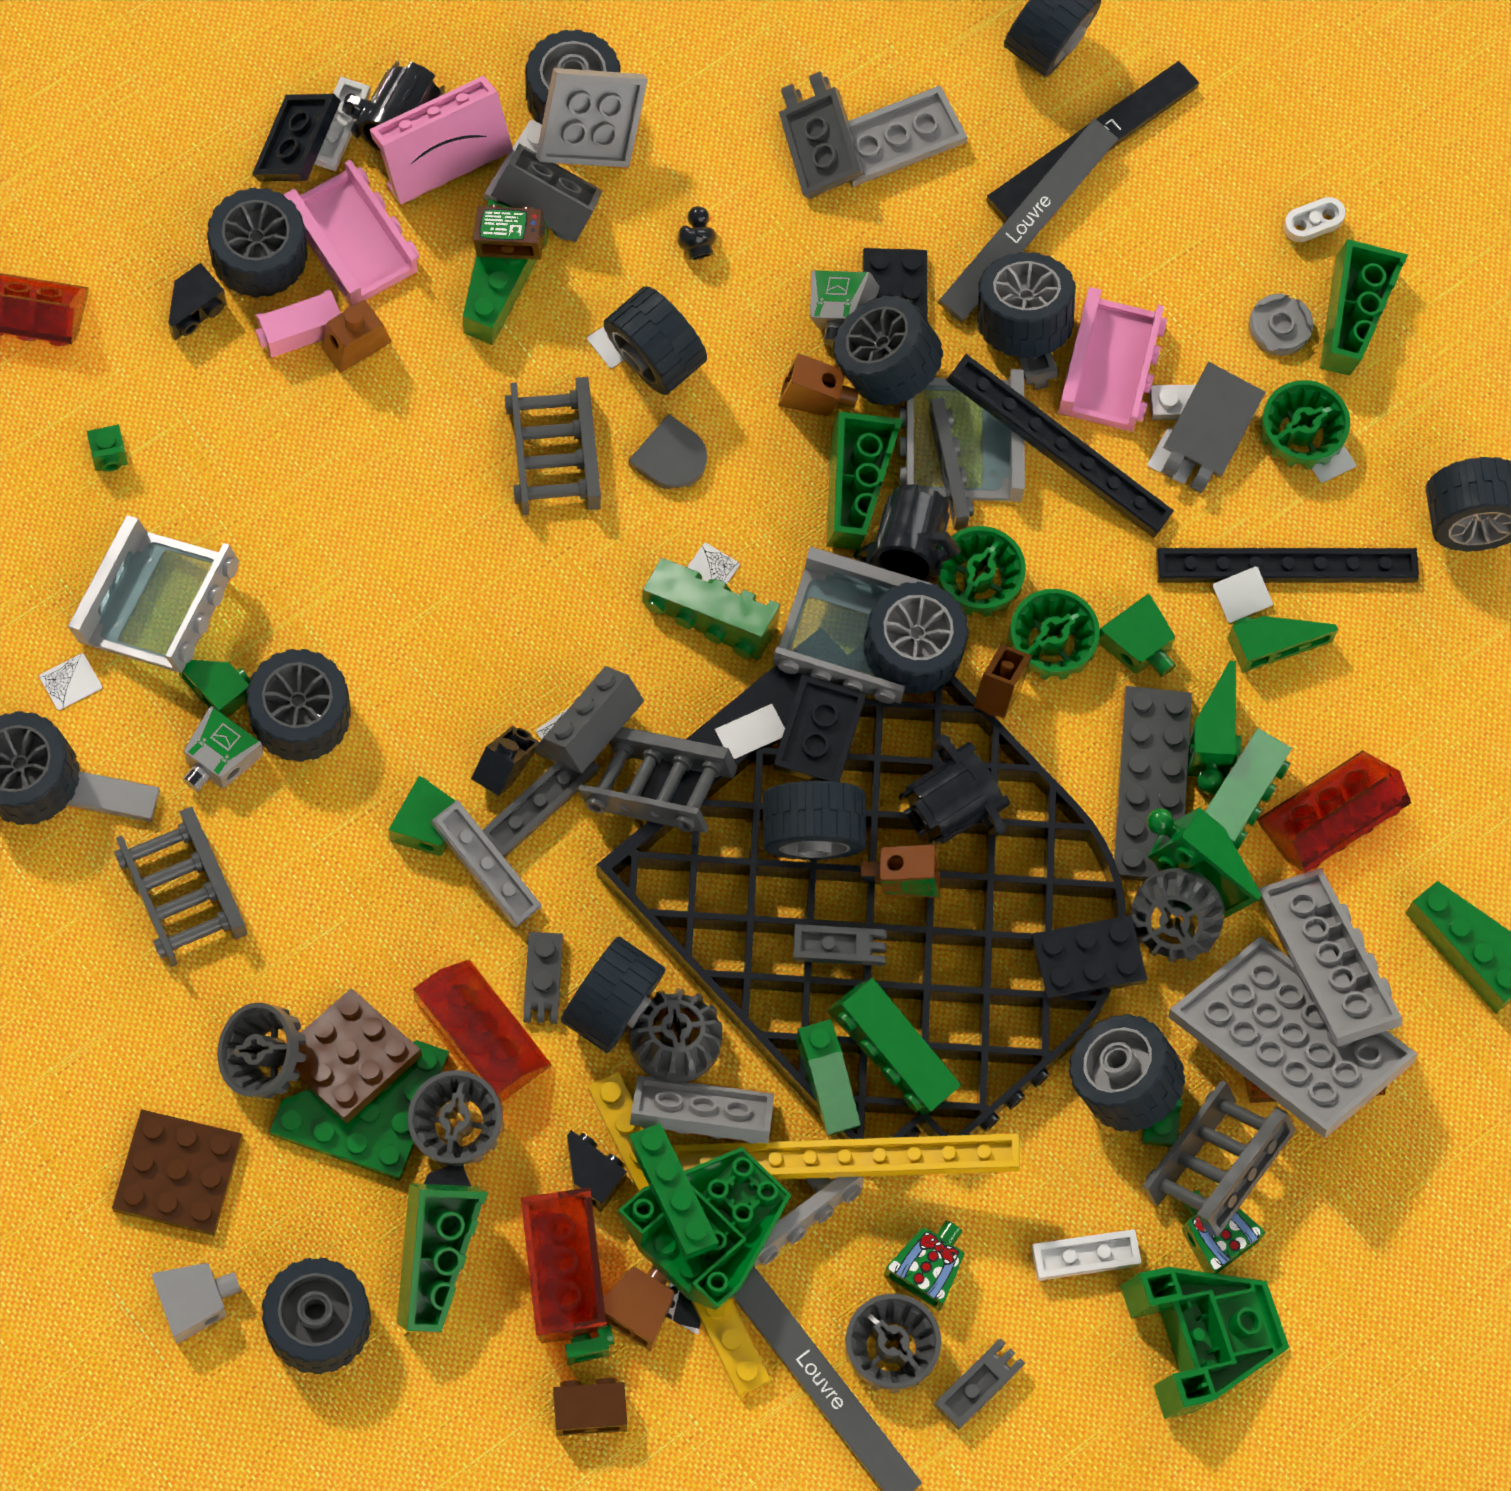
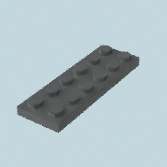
(1149, 772)

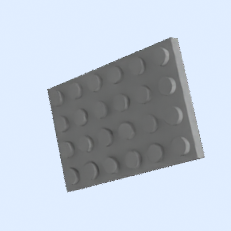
(1271, 1032)

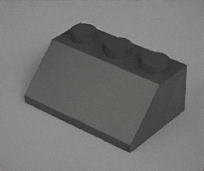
(561, 195)
(591, 721)

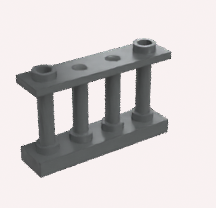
(583, 458)
(652, 748)
(200, 860)
(1234, 1183)

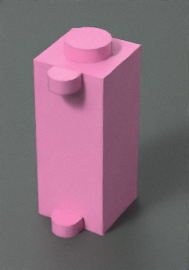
(296, 324)

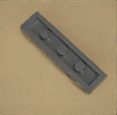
(947, 451)
(536, 806)

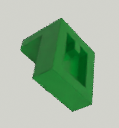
(107, 448)
(1164, 1132)
(585, 1349)

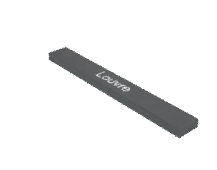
(1031, 215)
(824, 1386)

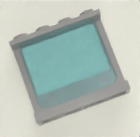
(988, 448)
(152, 597)
(831, 620)

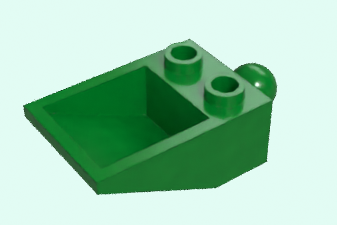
(1214, 737)
(1204, 847)

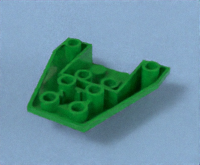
(742, 1210)

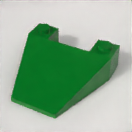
(1217, 1329)

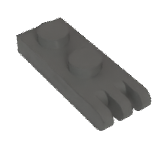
(839, 945)
(543, 976)
(978, 1385)

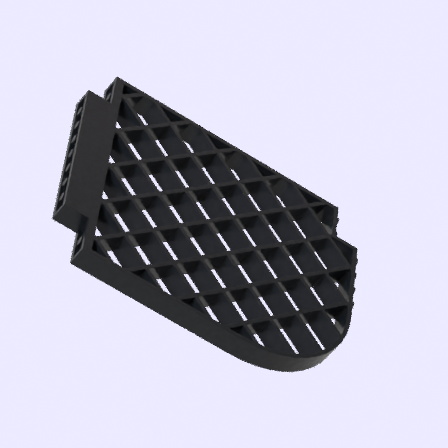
(780, 690)

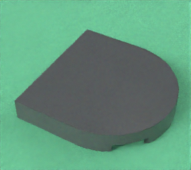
(671, 456)

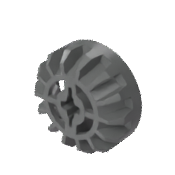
(1184, 894)
(246, 1047)
(667, 1058)
(454, 1091)
(873, 1319)

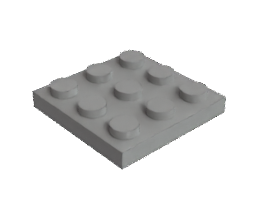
(591, 117)

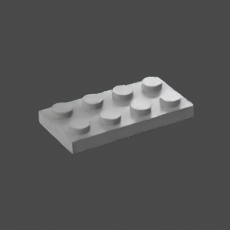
(905, 133)
(703, 1109)

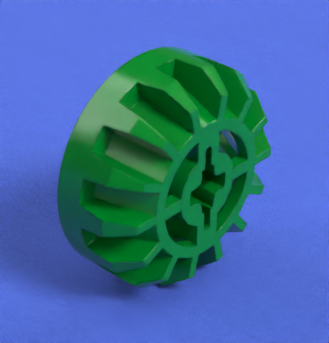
(1310, 406)
(984, 547)
(1063, 615)

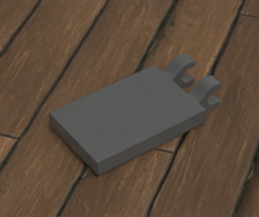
(819, 137)
(1211, 424)

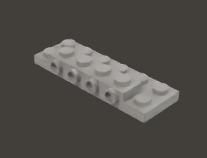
(1330, 957)

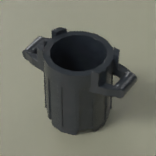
(397, 93)
(912, 535)
(955, 795)

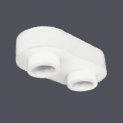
(1312, 220)

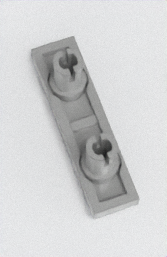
(817, 1208)

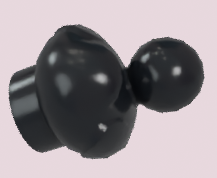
(700, 238)

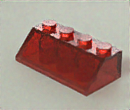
(41, 309)
(1335, 810)
(480, 1028)
(563, 1264)

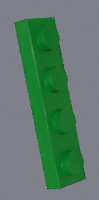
(673, 1191)

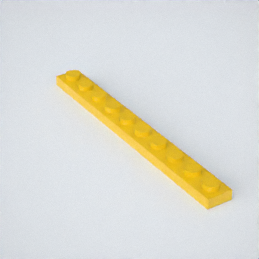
(871, 1156)
(722, 1325)

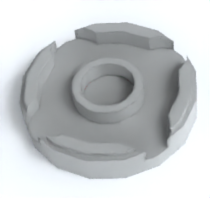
(1280, 324)

